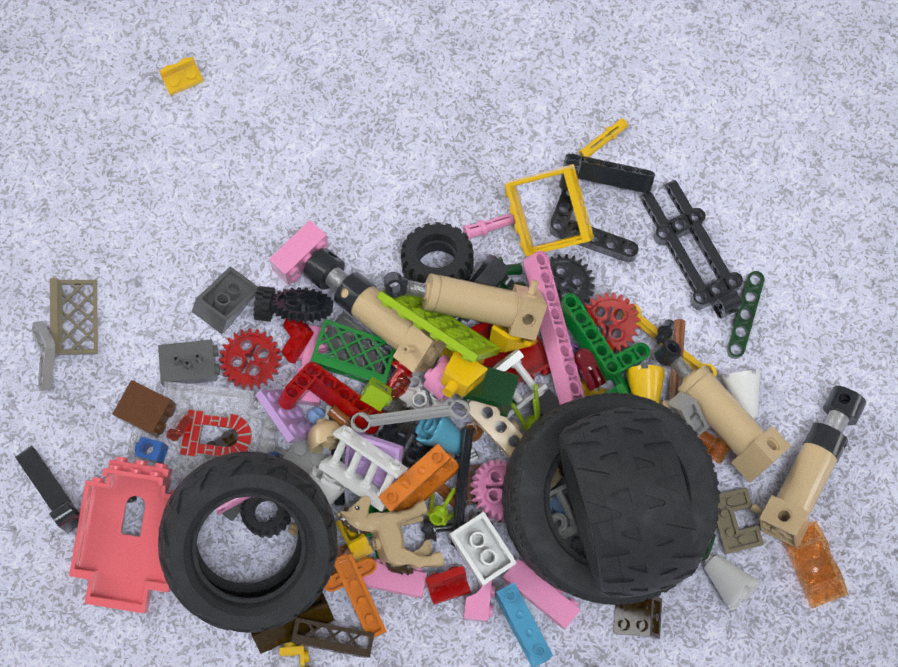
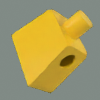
(461, 376)

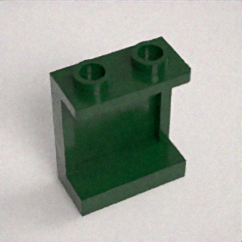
(495, 390)

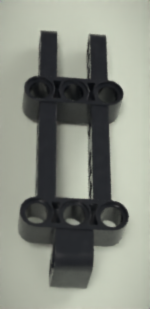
(729, 299)

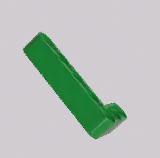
(597, 341)

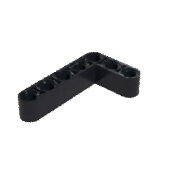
(609, 173)
(603, 237)
(62, 509)

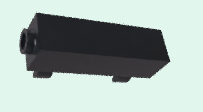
(490, 274)

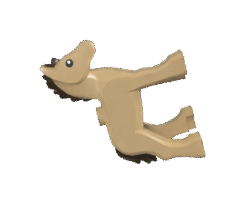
(388, 535)

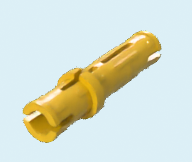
(620, 125)

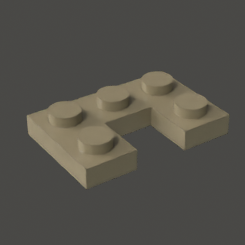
(731, 537)

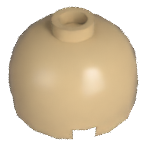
(321, 436)

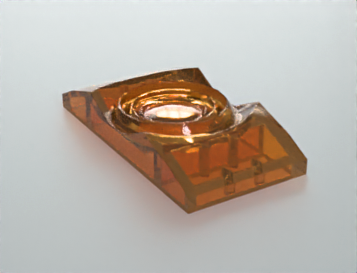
(816, 568)

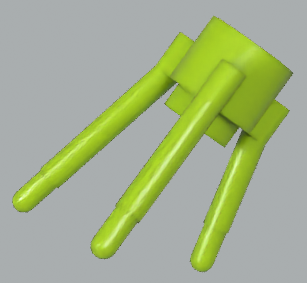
(530, 419)
(439, 514)

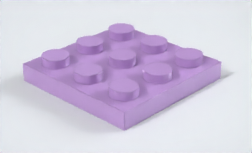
(289, 422)
(390, 448)

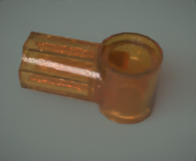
(716, 447)

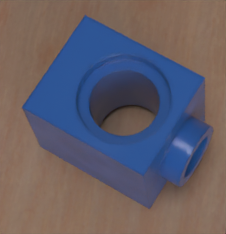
(159, 450)

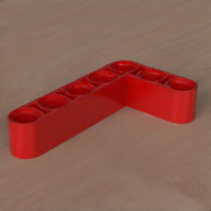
(330, 390)

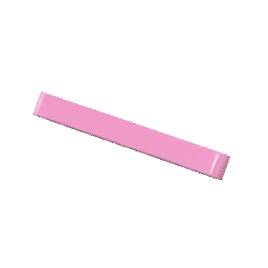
(555, 331)

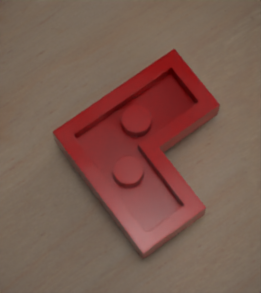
(300, 335)

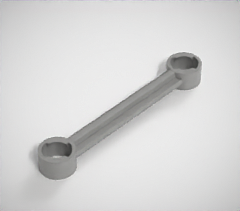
(410, 415)

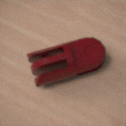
(589, 369)

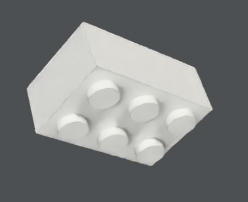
(482, 548)

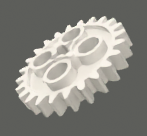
(418, 393)

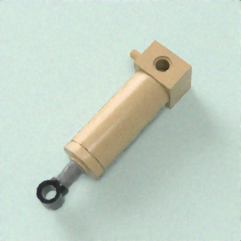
(516, 309)
(726, 415)

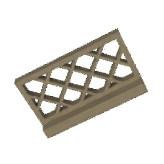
(56, 316)

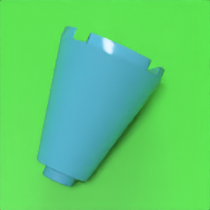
(441, 432)

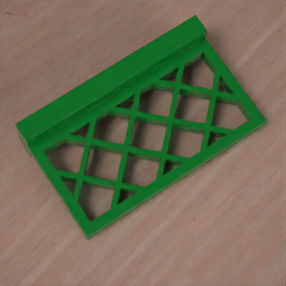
(343, 367)

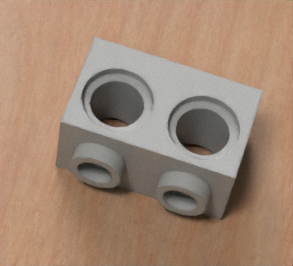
(690, 411)

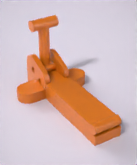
(350, 576)

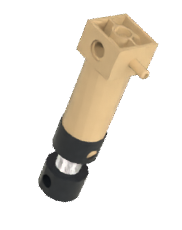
(358, 298)
(788, 513)

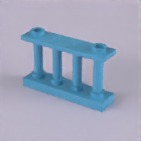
(523, 625)

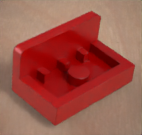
(447, 585)

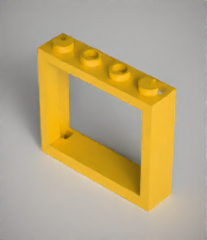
(577, 200)

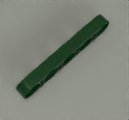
(746, 324)

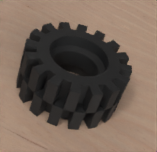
(262, 303)

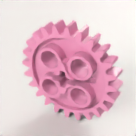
(482, 481)

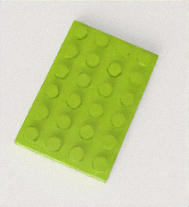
(442, 327)

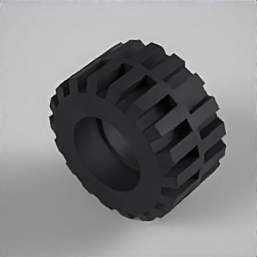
(263, 529)

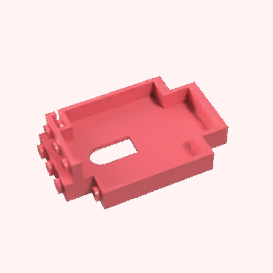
(119, 565)

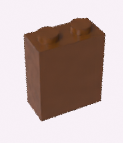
(144, 409)

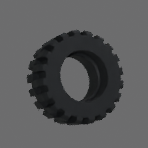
(437, 238)

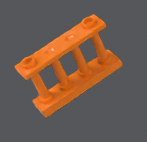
(420, 480)

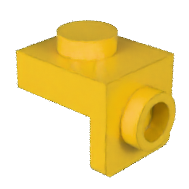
(292, 650)

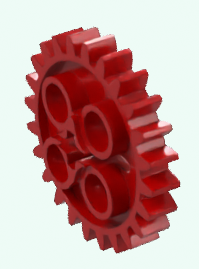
(626, 325)
(235, 352)

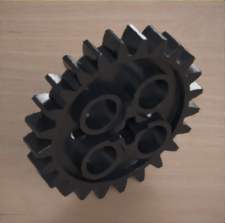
(574, 271)
(301, 305)
(391, 433)

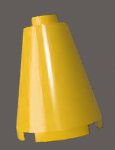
(646, 381)

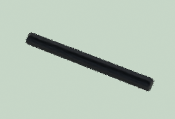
(462, 481)

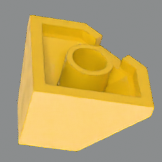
(502, 338)

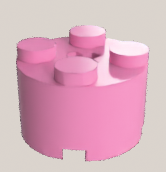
(433, 379)

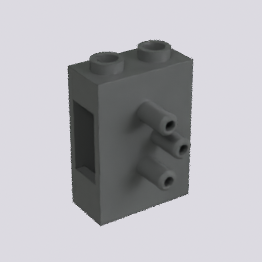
(189, 362)

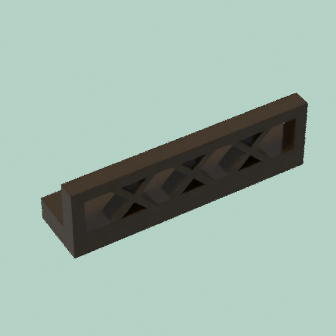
(328, 645)

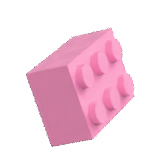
(294, 254)

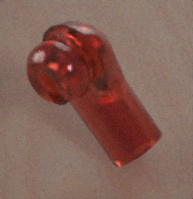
(402, 388)
(183, 425)

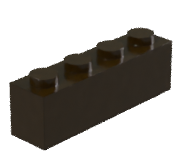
(273, 637)

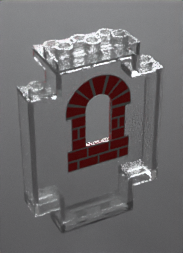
(214, 408)

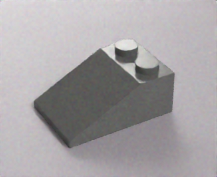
(224, 300)

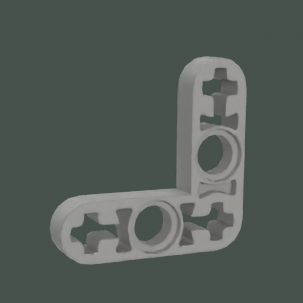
(47, 353)

